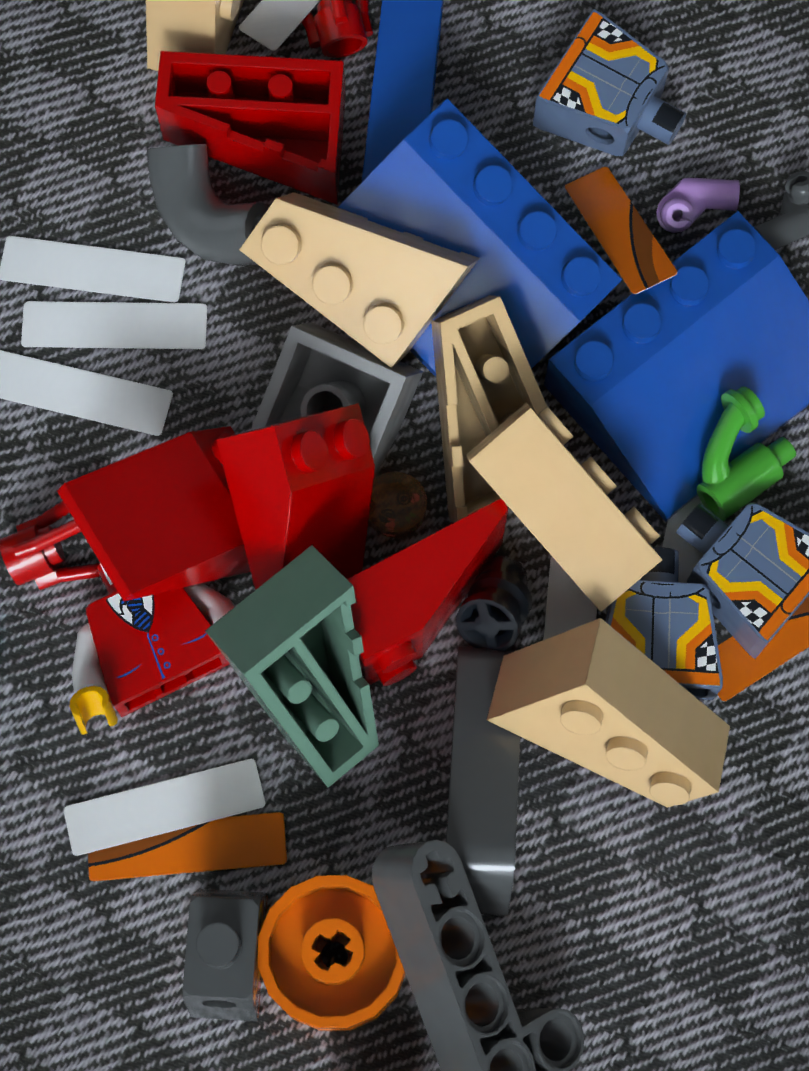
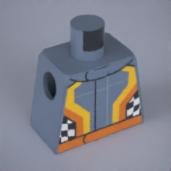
(607, 91)
(751, 569)
(672, 626)

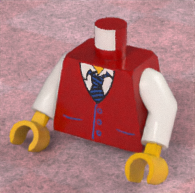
(143, 649)

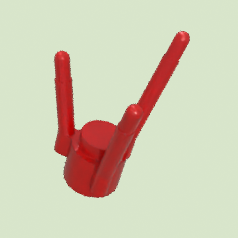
(339, 27)
(37, 548)

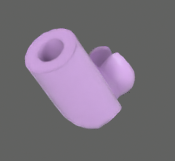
(692, 197)

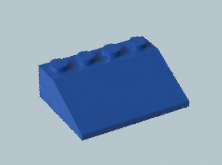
(469, 199)
(658, 362)

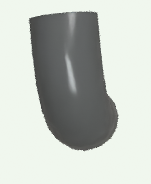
(194, 209)

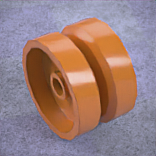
(292, 946)

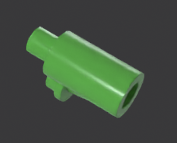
(736, 483)

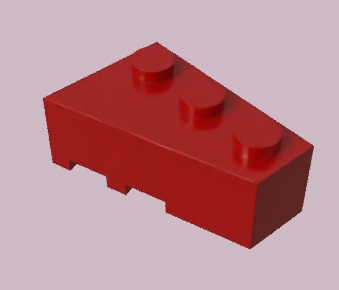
(258, 114)

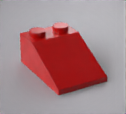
(302, 488)
(161, 516)
(416, 591)

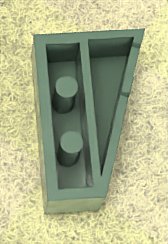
(302, 663)

